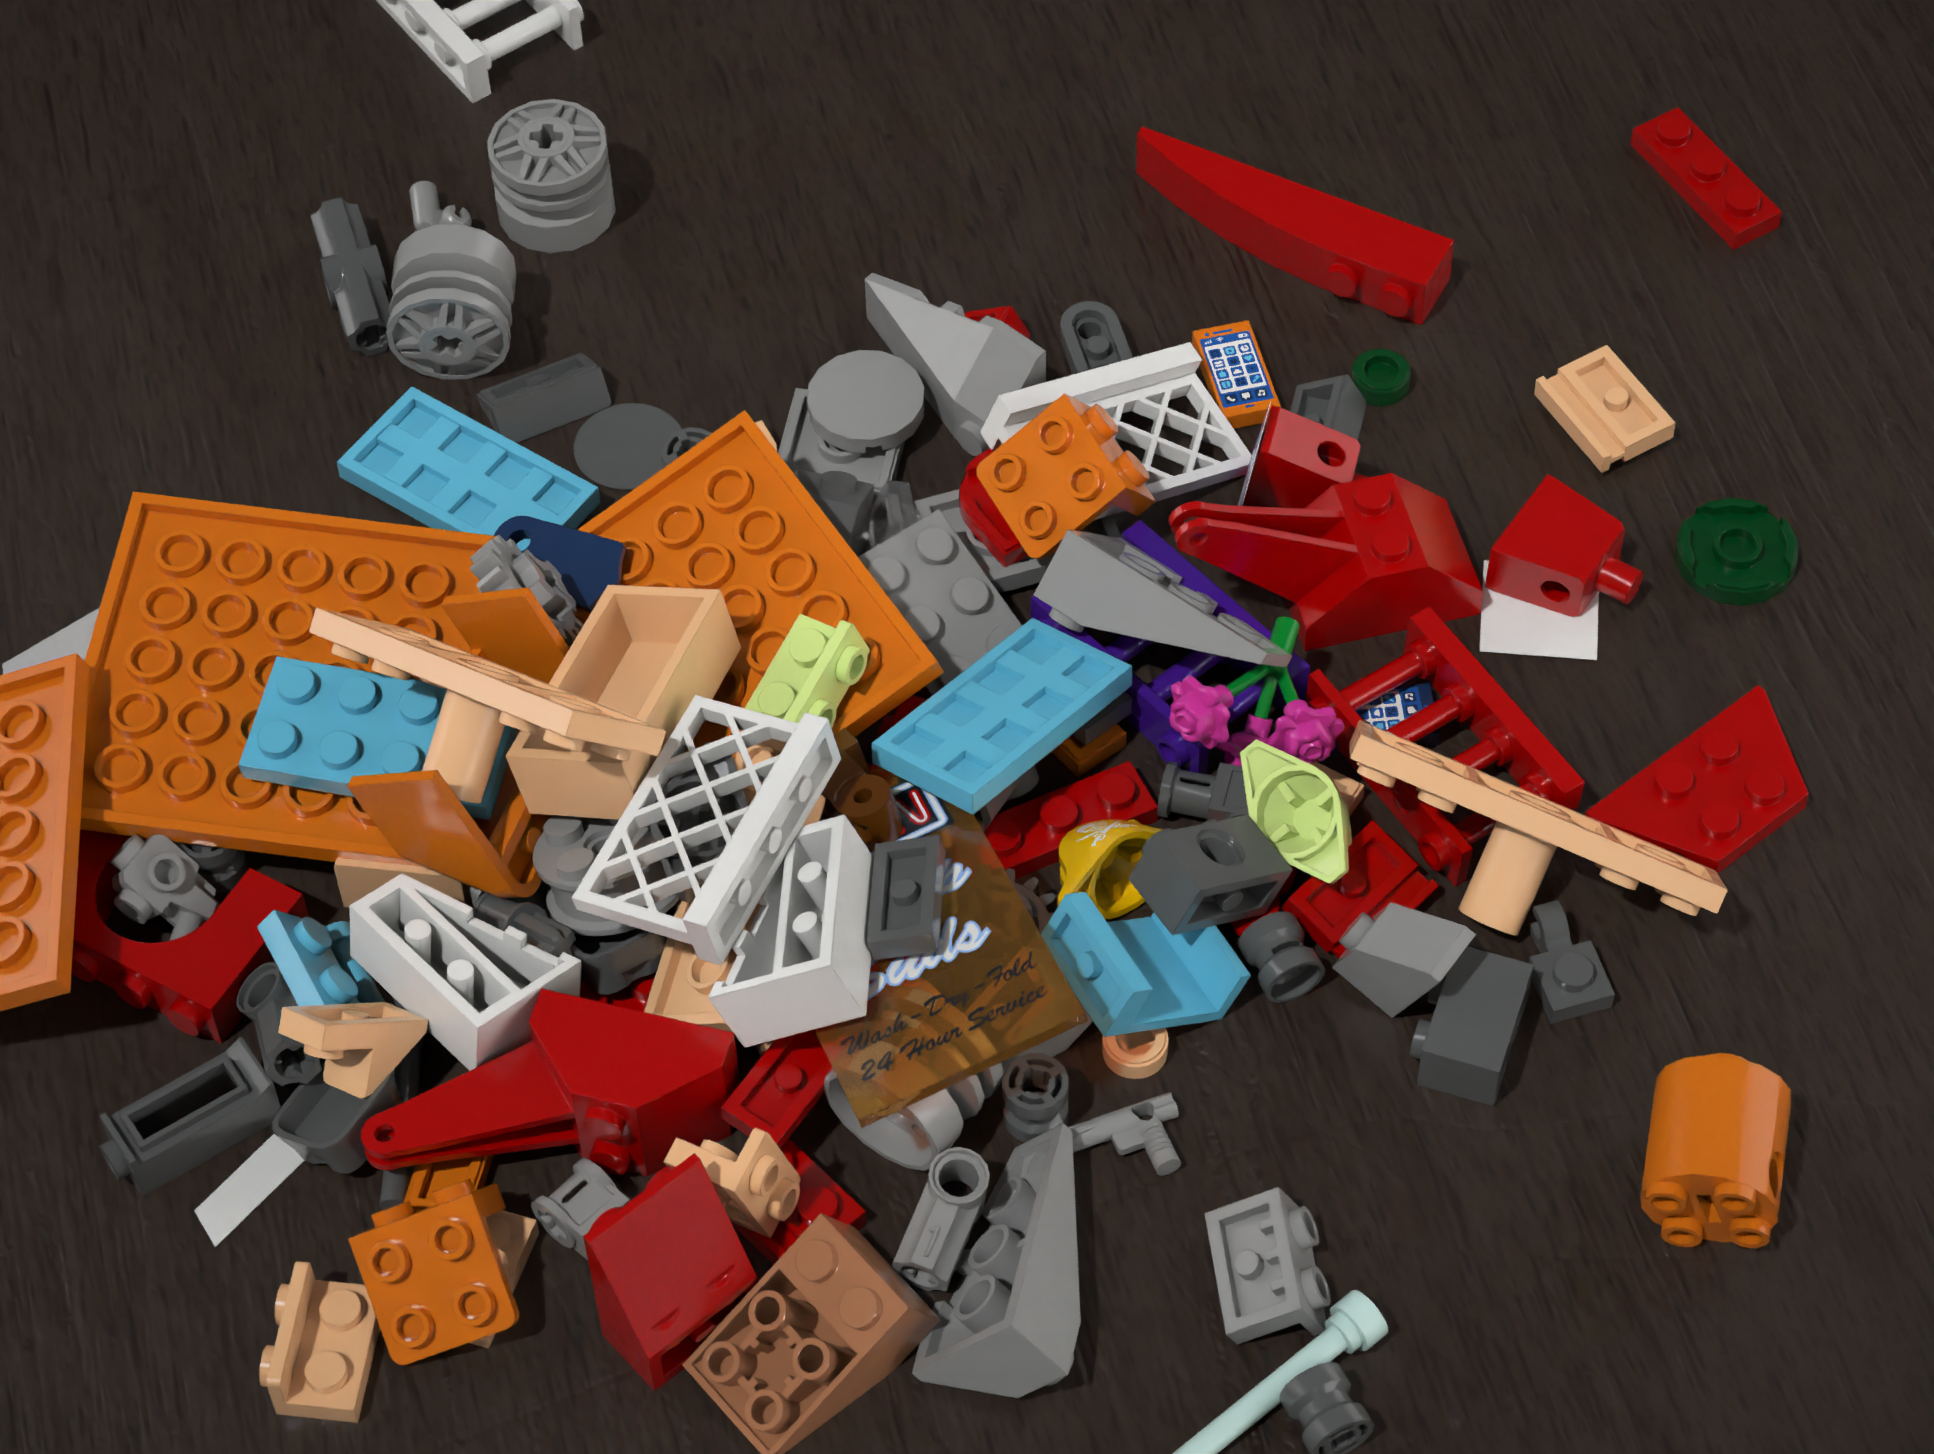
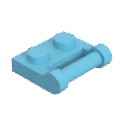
(317, 961)

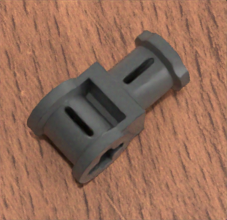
(1203, 794)

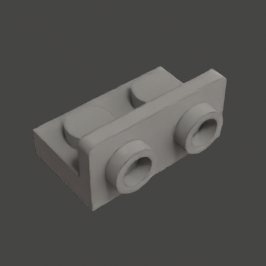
(1267, 1266)

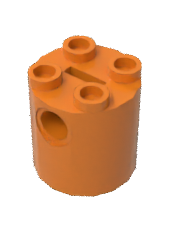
(1716, 1151)

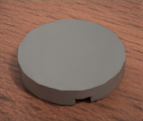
(865, 401)

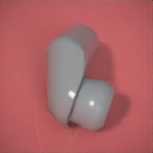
(427, 209)

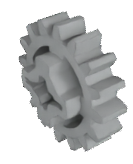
(504, 567)

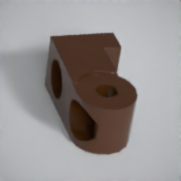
(861, 796)

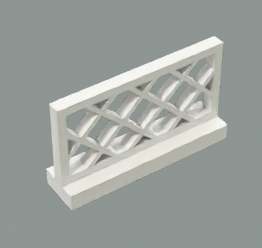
(1139, 387)
(751, 854)

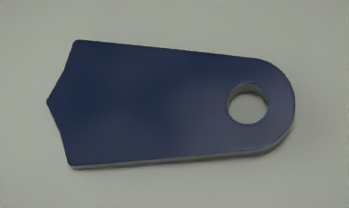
(581, 558)

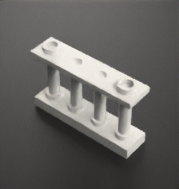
(467, 60)

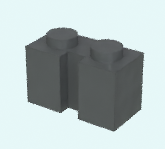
(1472, 1025)

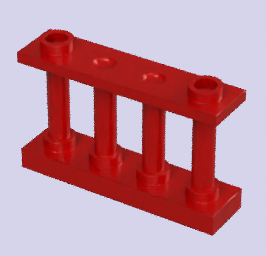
(1468, 696)

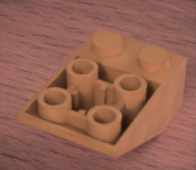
(810, 1337)

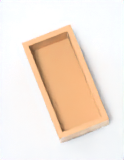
(640, 656)

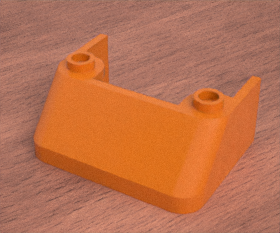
(420, 809)

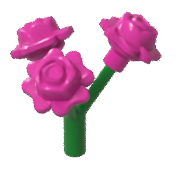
(1303, 732)

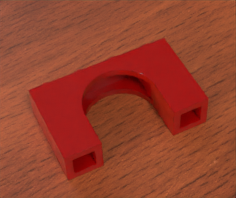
(184, 978)

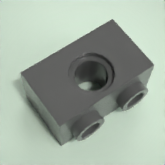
(1209, 873)

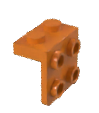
(1062, 475)
(436, 1273)

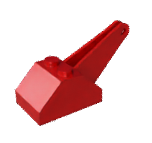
(1345, 562)
(590, 1078)

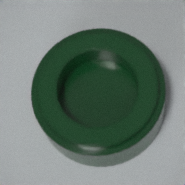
(1381, 376)

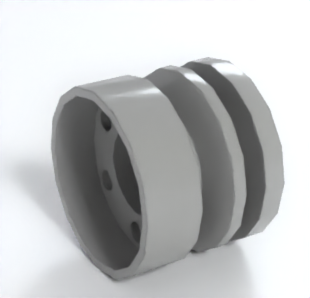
(551, 175)
(451, 302)
(922, 1129)

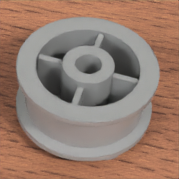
(564, 858)

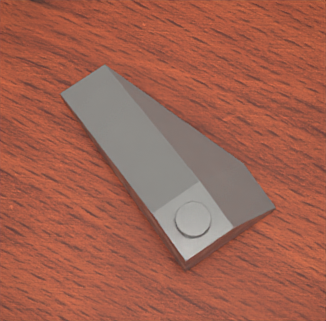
(956, 357)
(1127, 592)
(1019, 1286)

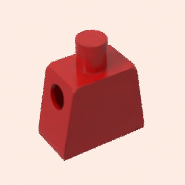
(1299, 461)
(1561, 553)

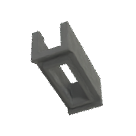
(190, 1119)

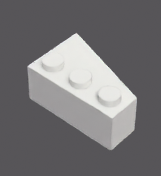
(455, 968)

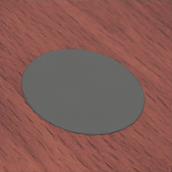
(623, 444)

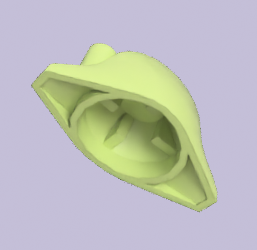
(1297, 810)

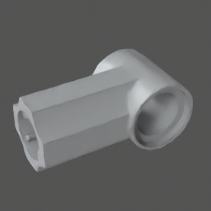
(942, 1221)

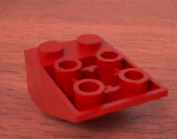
(666, 1270)

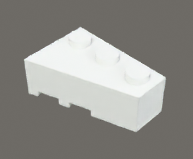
(807, 945)

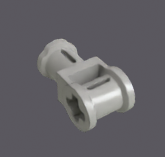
(577, 1204)

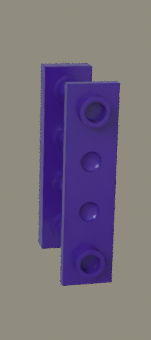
(1149, 706)

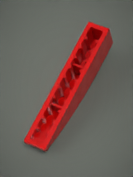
(1301, 228)

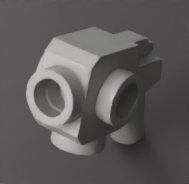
(161, 880)

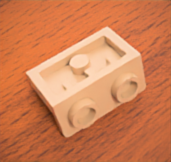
(753, 1187)
(320, 1348)

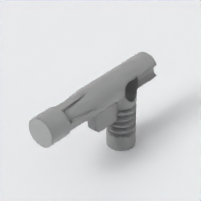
(1133, 1133)

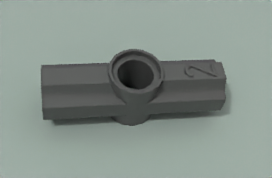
(353, 275)

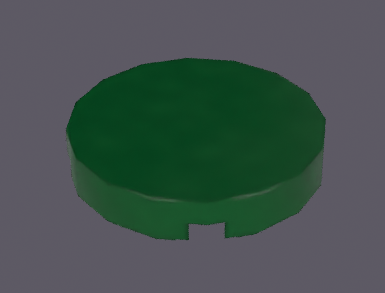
(1736, 552)

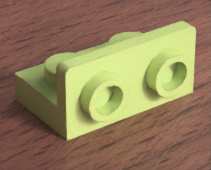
(811, 671)

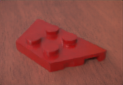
(1713, 789)

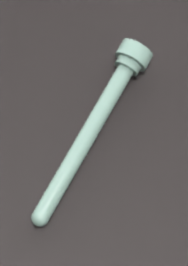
(1352, 1326)

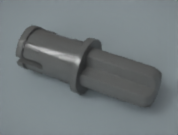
(528, 918)

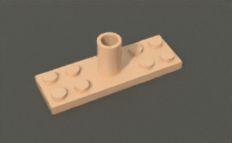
(482, 701)
(1528, 835)

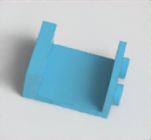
(1138, 973)

